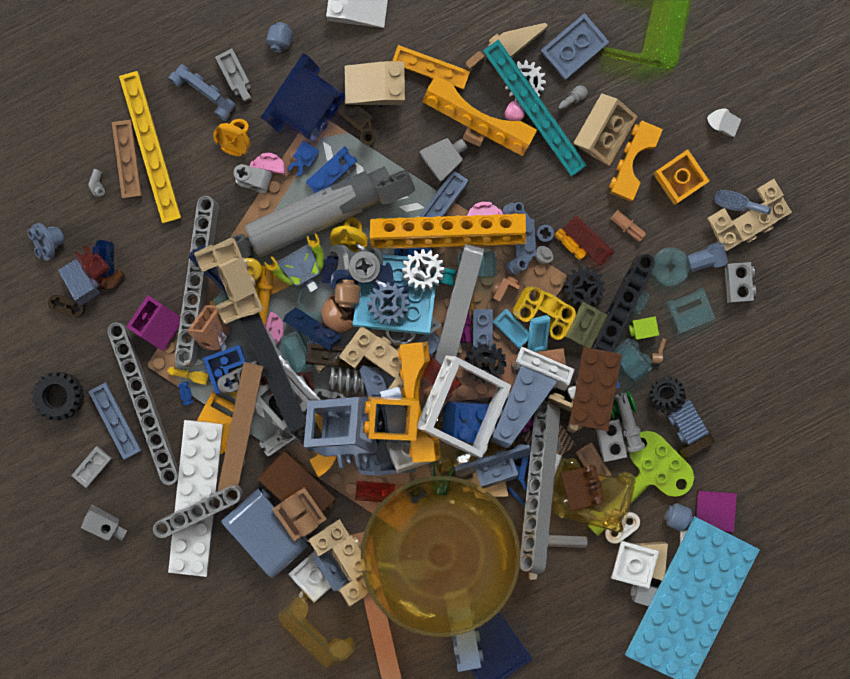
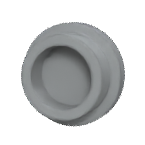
(543, 255)

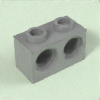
(733, 282)
(617, 438)

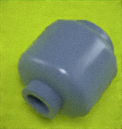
(279, 37)
(678, 517)

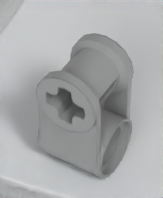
(255, 178)

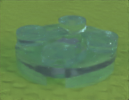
(678, 259)

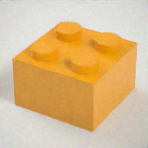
(681, 177)

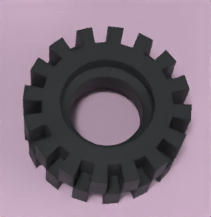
(666, 385)

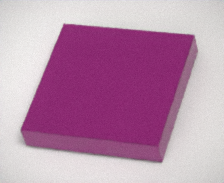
(717, 509)

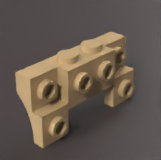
(751, 222)
(235, 278)
(377, 351)
(347, 555)

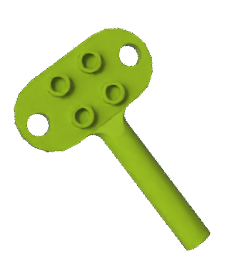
(659, 467)

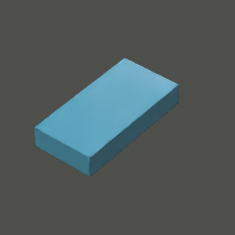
(512, 328)
(539, 333)

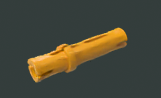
(264, 292)

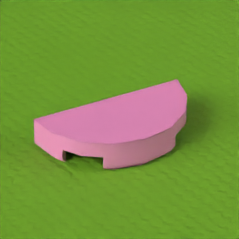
(270, 163)
(484, 208)
(275, 326)

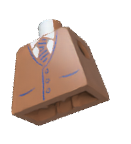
(209, 329)

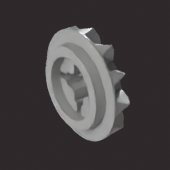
(357, 261)

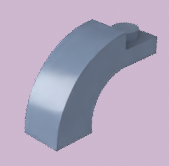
(393, 414)

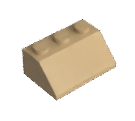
(605, 129)

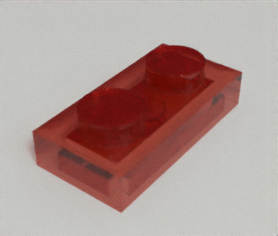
(373, 491)

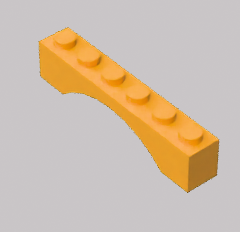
(510, 134)
(414, 361)

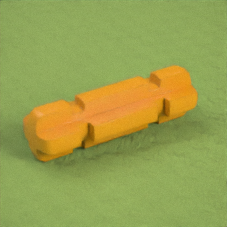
(570, 244)

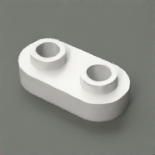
(629, 529)

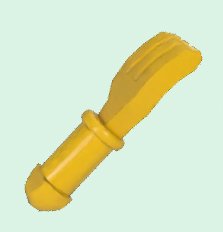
(196, 376)

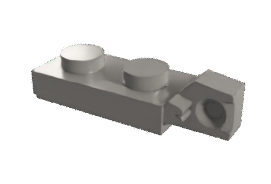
(234, 74)

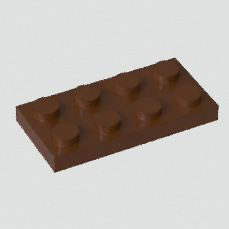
(595, 389)

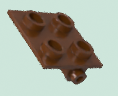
(582, 487)

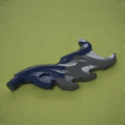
(385, 275)

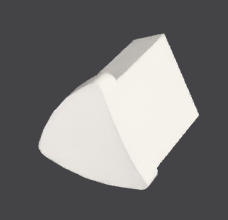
(724, 121)

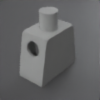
(443, 157)
(97, 518)

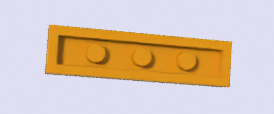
(430, 67)

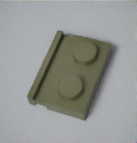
(586, 325)

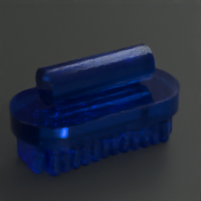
(106, 252)

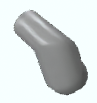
(95, 185)

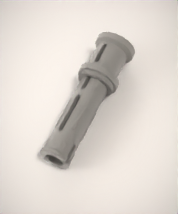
(631, 430)

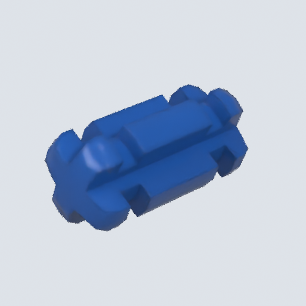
(185, 393)

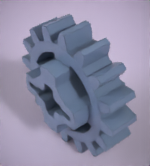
(383, 309)

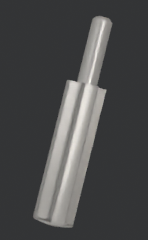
(567, 541)

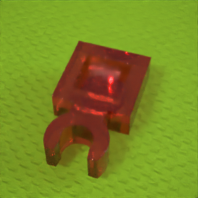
(92, 264)

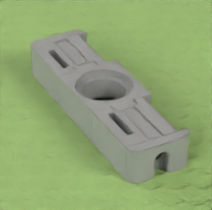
(278, 441)

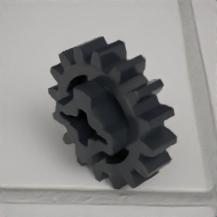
(583, 277)
(487, 354)

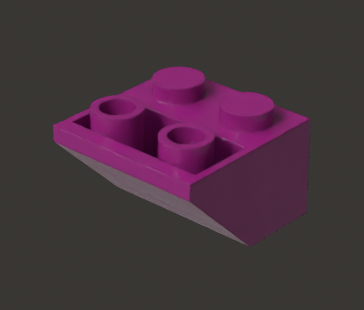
(155, 323)

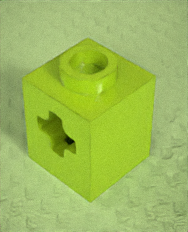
(643, 328)

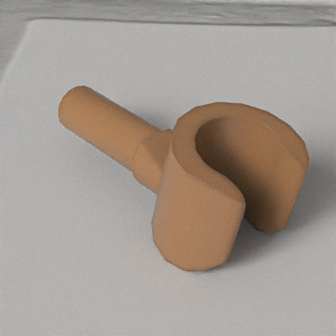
(657, 358)

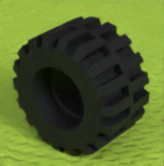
(42, 402)

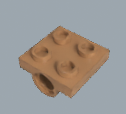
(299, 514)

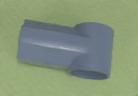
(713, 256)

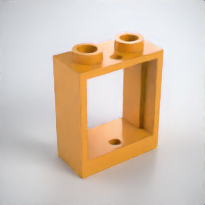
(411, 418)

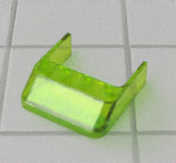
(663, 35)

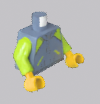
(300, 266)

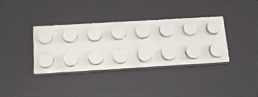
(196, 481)

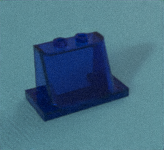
(303, 101)

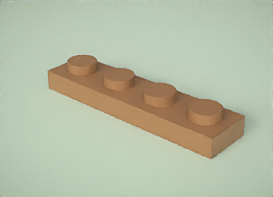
(126, 159)

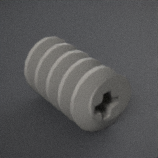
(347, 380)

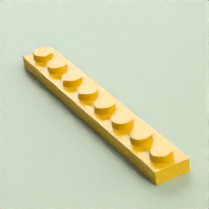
(150, 147)

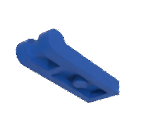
(331, 171)

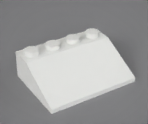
(358, 12)

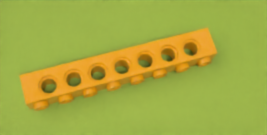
(448, 231)

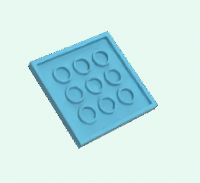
(420, 308)

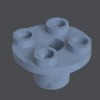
(45, 240)

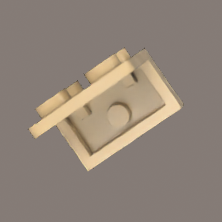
(559, 400)

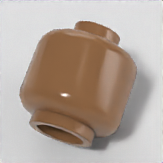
(347, 294)

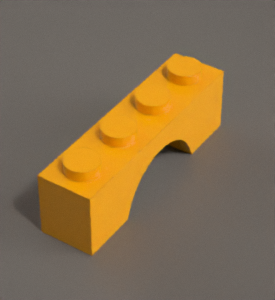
(644, 138)

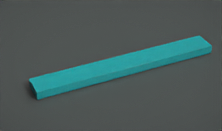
(534, 107)

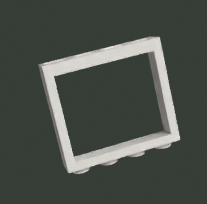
(437, 398)

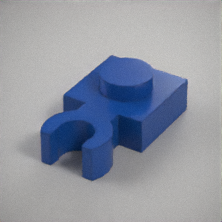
(305, 155)

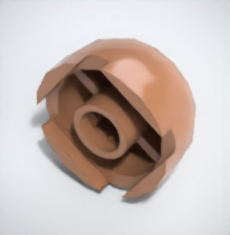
(335, 317)

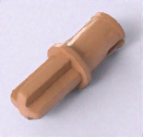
(628, 226)

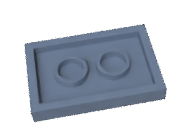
(574, 46)

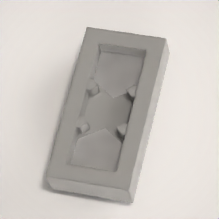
(91, 466)

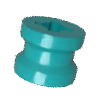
(448, 276)

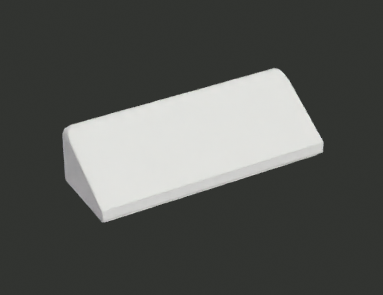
(544, 366)

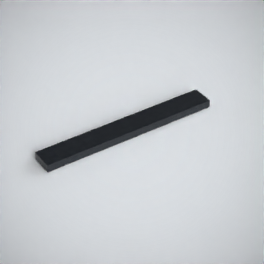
(274, 372)

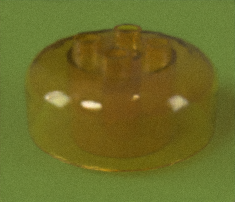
(440, 560)

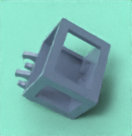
(340, 430)

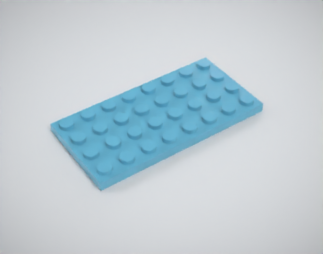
(692, 601)

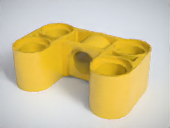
(550, 305)

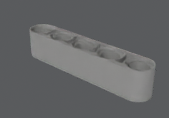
(189, 515)

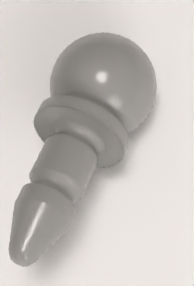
(578, 94)

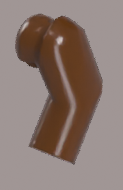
(111, 282)

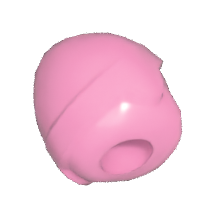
(514, 111)

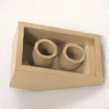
(375, 83)

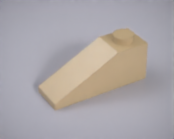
(518, 39)

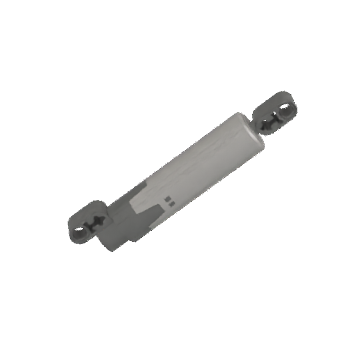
(323, 210)

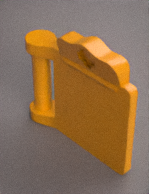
(213, 415)

